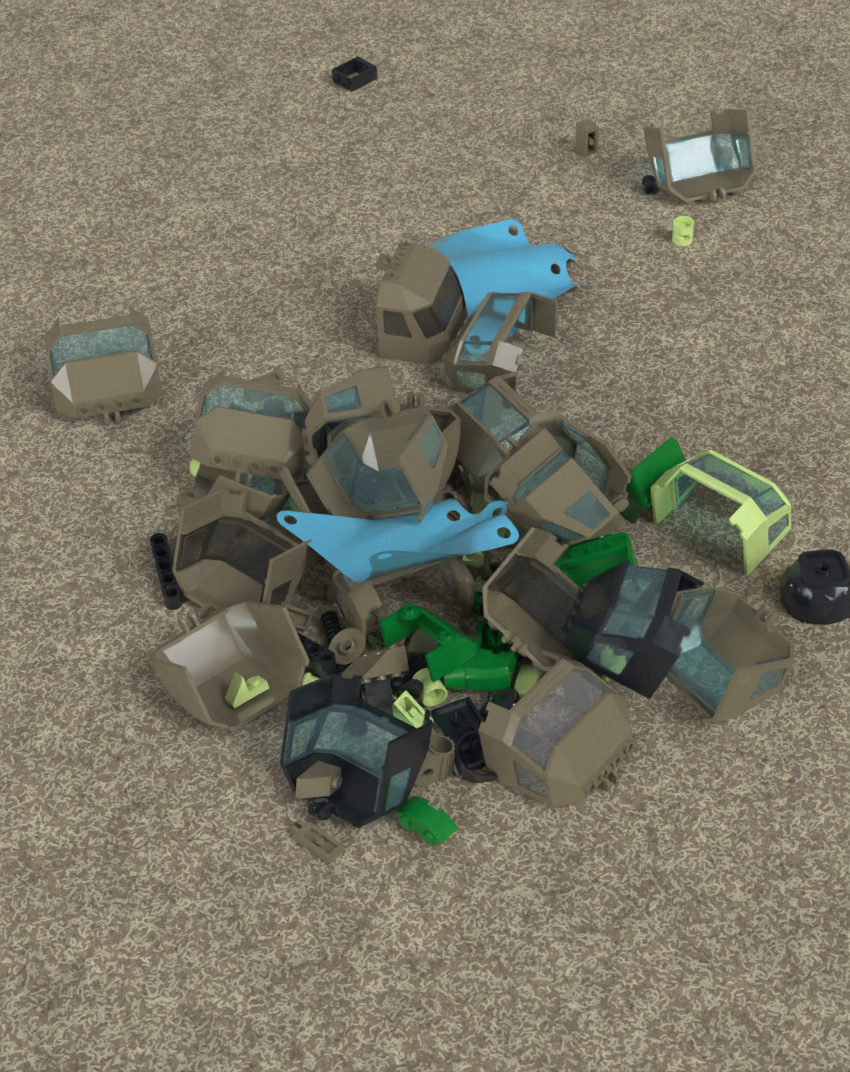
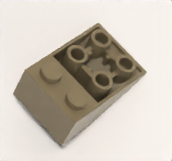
(378, 664)

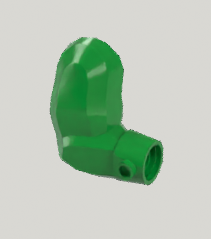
(490, 669)

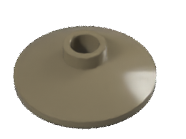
(347, 645)

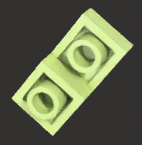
(527, 678)

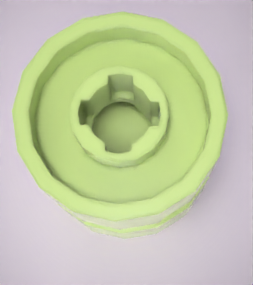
(683, 230)
(433, 692)

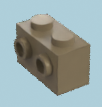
(587, 137)

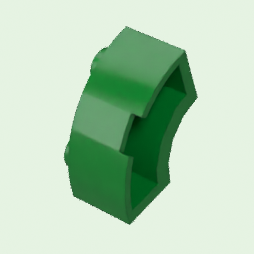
(431, 824)

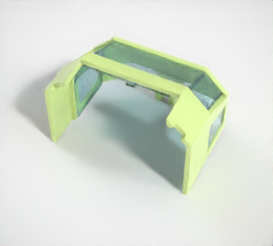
(764, 508)

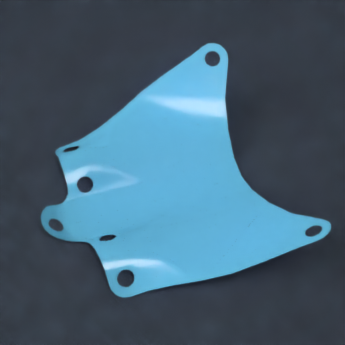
(498, 262)
(397, 543)

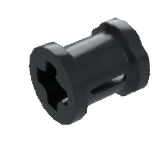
(649, 184)

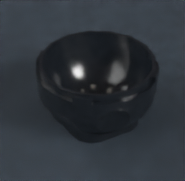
(817, 587)

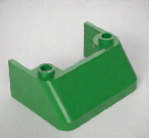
(647, 473)
(596, 556)
(454, 645)

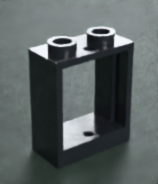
(367, 74)

